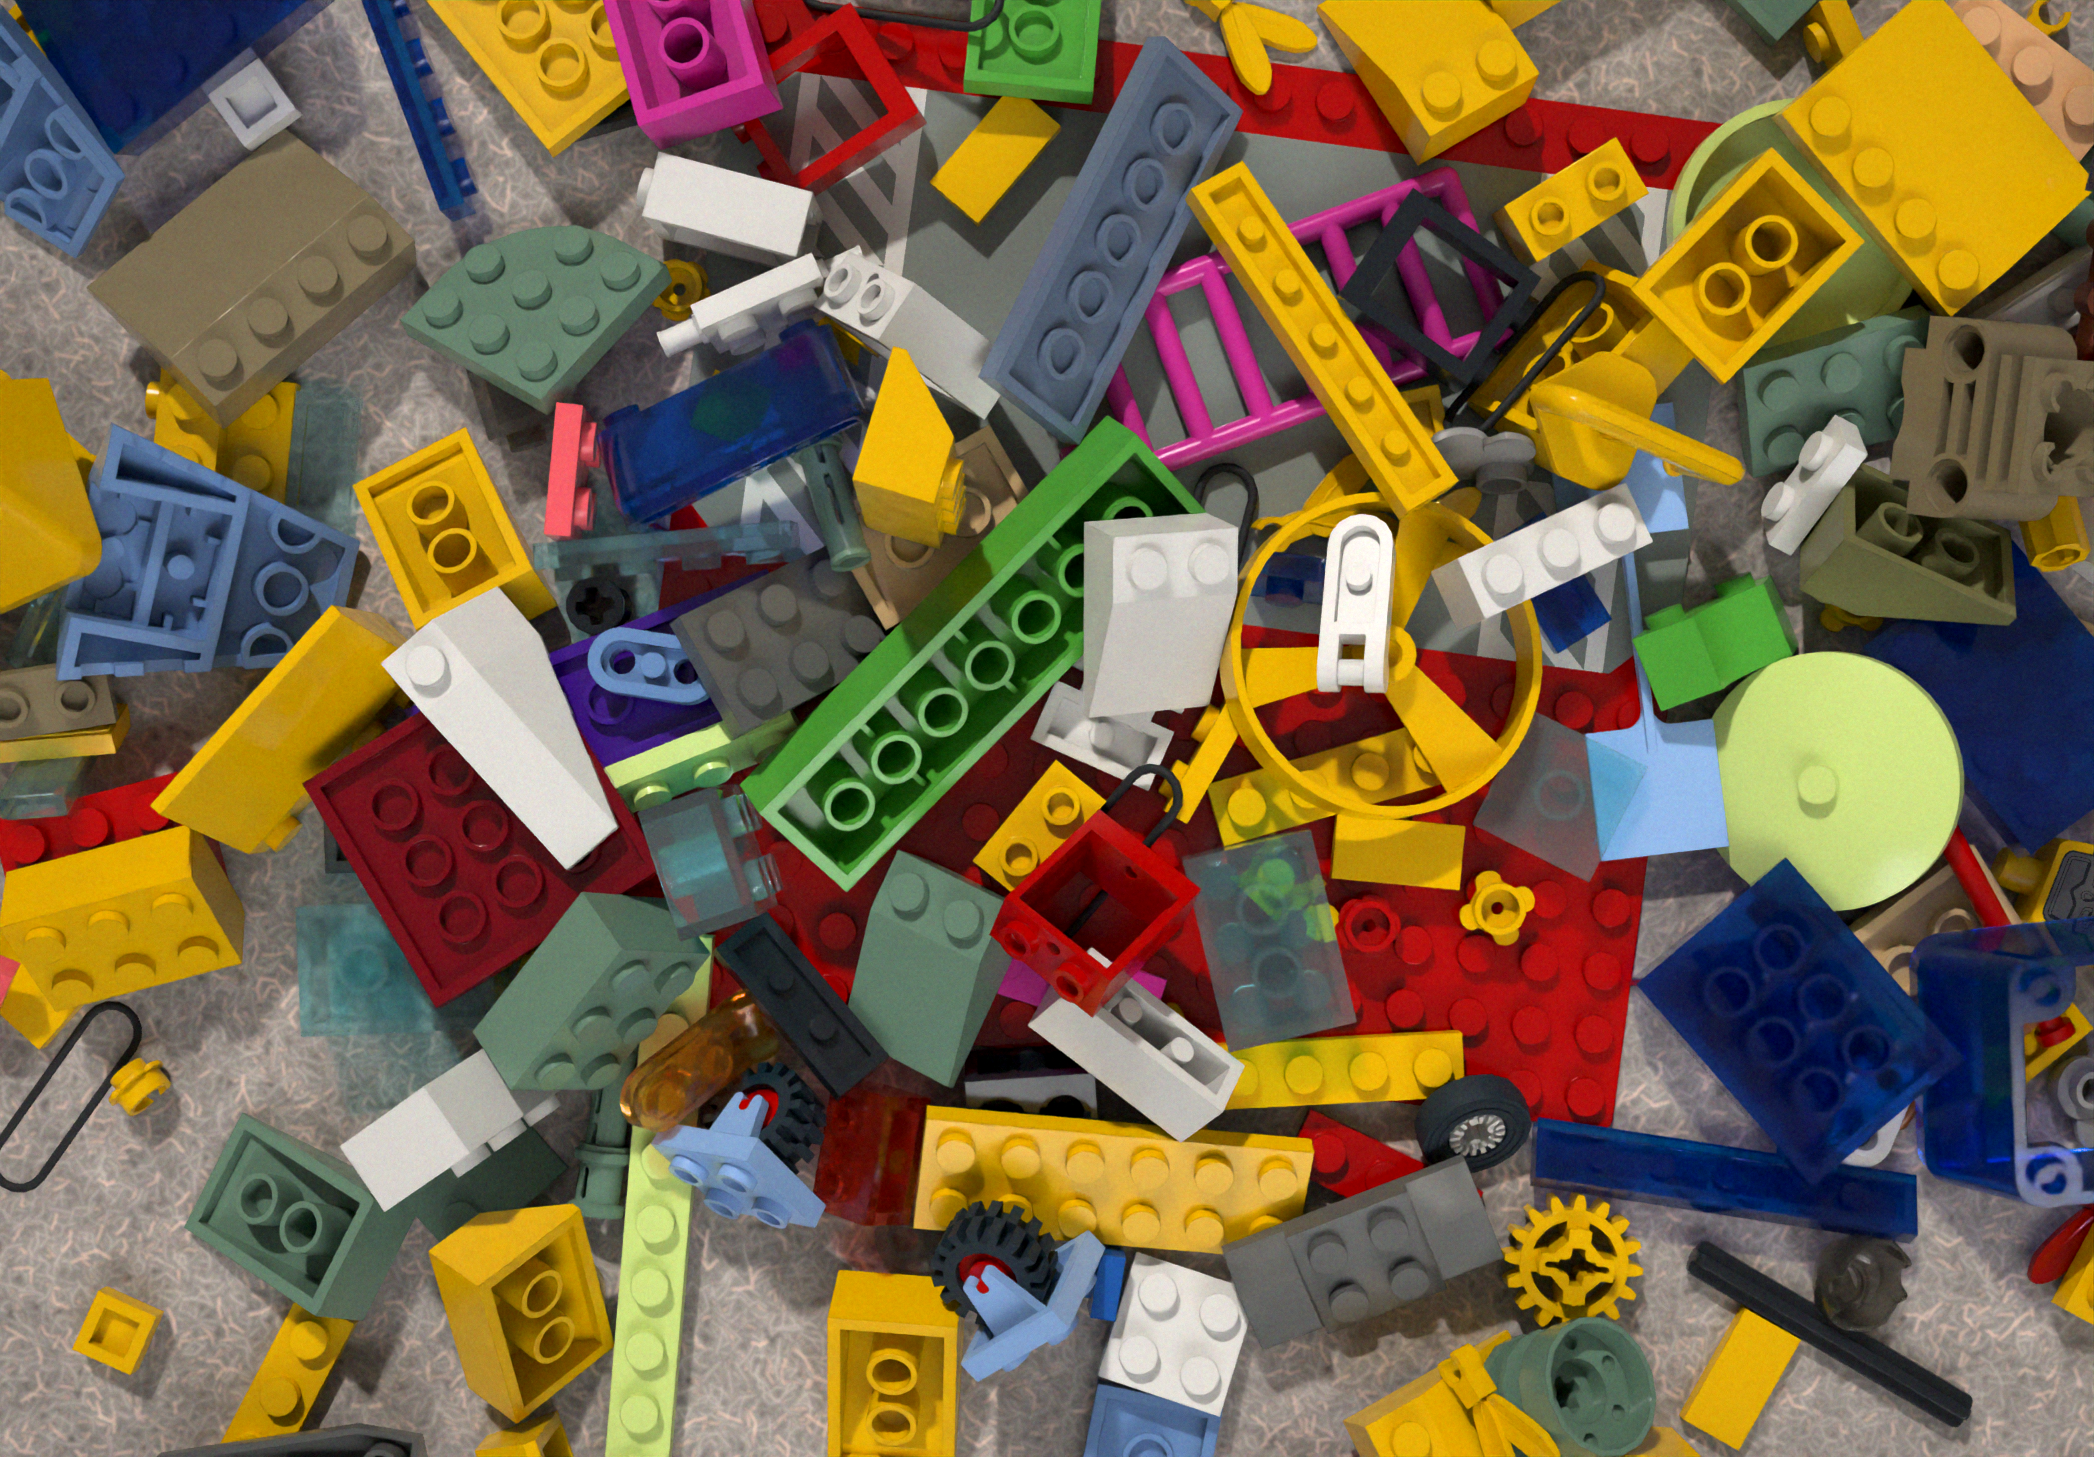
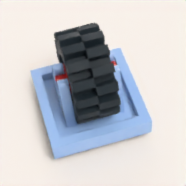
(752, 1148)
(1012, 1283)

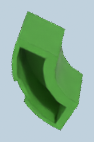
(1715, 641)

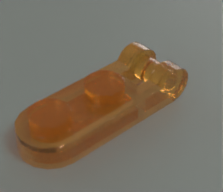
(697, 1064)

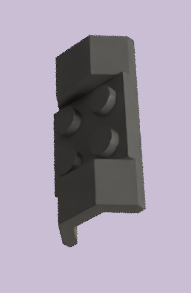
(1363, 1254)

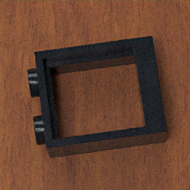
(1407, 340)

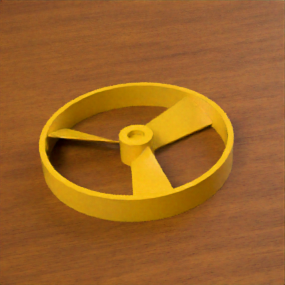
(1446, 736)

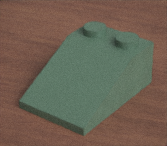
(928, 966)
(299, 1221)

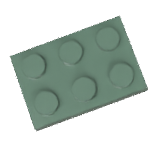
(1841, 372)

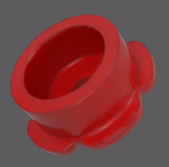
(1386, 925)

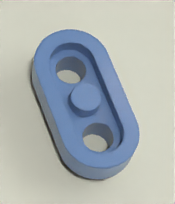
(655, 666)

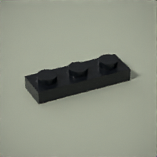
(801, 1005)

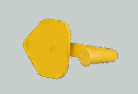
(1600, 416)

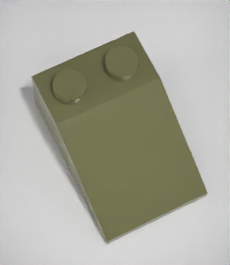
(1906, 565)

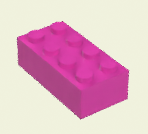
(692, 65)

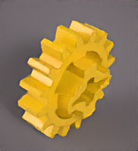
(1572, 1234)

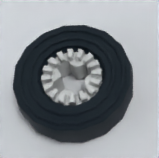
(1473, 1117)

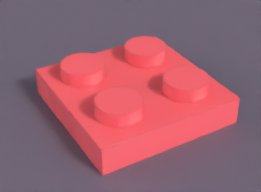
(570, 503)

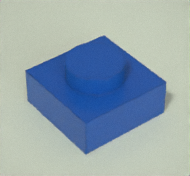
(1105, 1294)

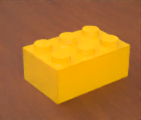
(123, 917)

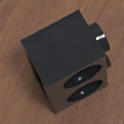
(1030, 1081)

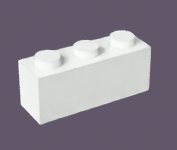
(1541, 556)
(1144, 1055)

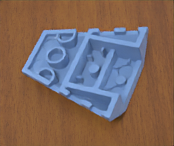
(52, 157)
(193, 570)

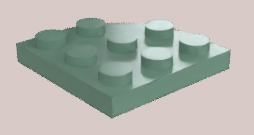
(537, 308)

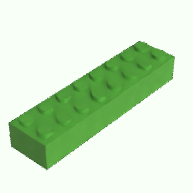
(957, 664)

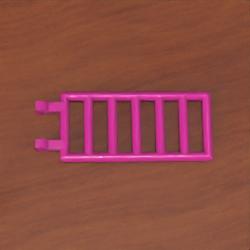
(1264, 417)

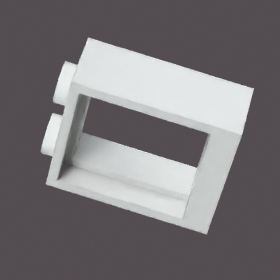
(728, 211)
(896, 312)

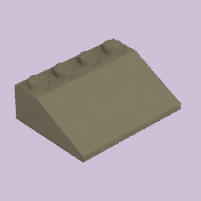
(256, 275)

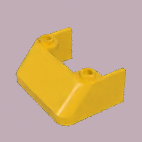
(44, 507)

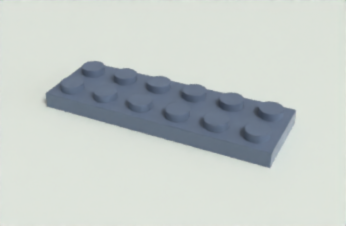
(1111, 242)

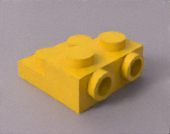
(249, 450)

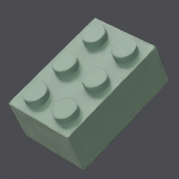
(589, 994)

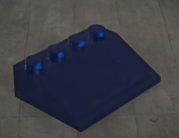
(155, 61)
(2015, 705)
(1796, 1021)

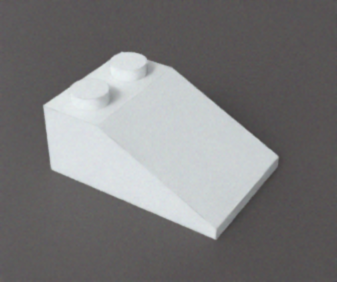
(1156, 611)

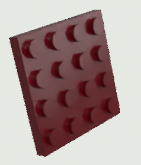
(454, 863)

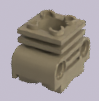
(1994, 421)

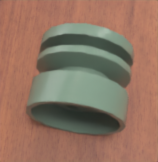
(1579, 1384)

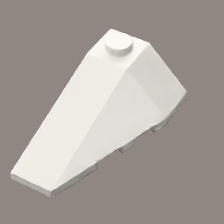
(499, 703)

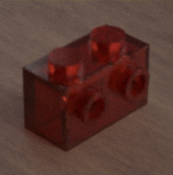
(871, 1154)

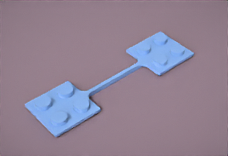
(1681, 791)

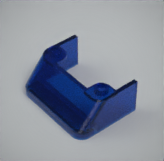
(732, 425)
(1979, 995)

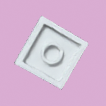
(1175, 1334)

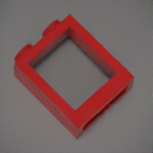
(899, 123)
(1103, 854)

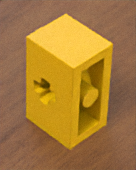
(1570, 203)
(1038, 826)

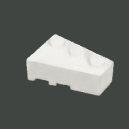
(443, 1129)

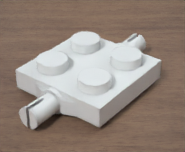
(753, 308)

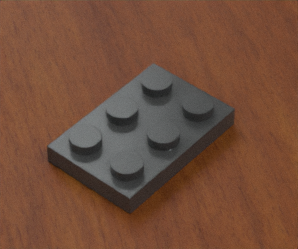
(779, 640)

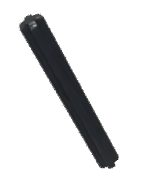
(1850, 1348)

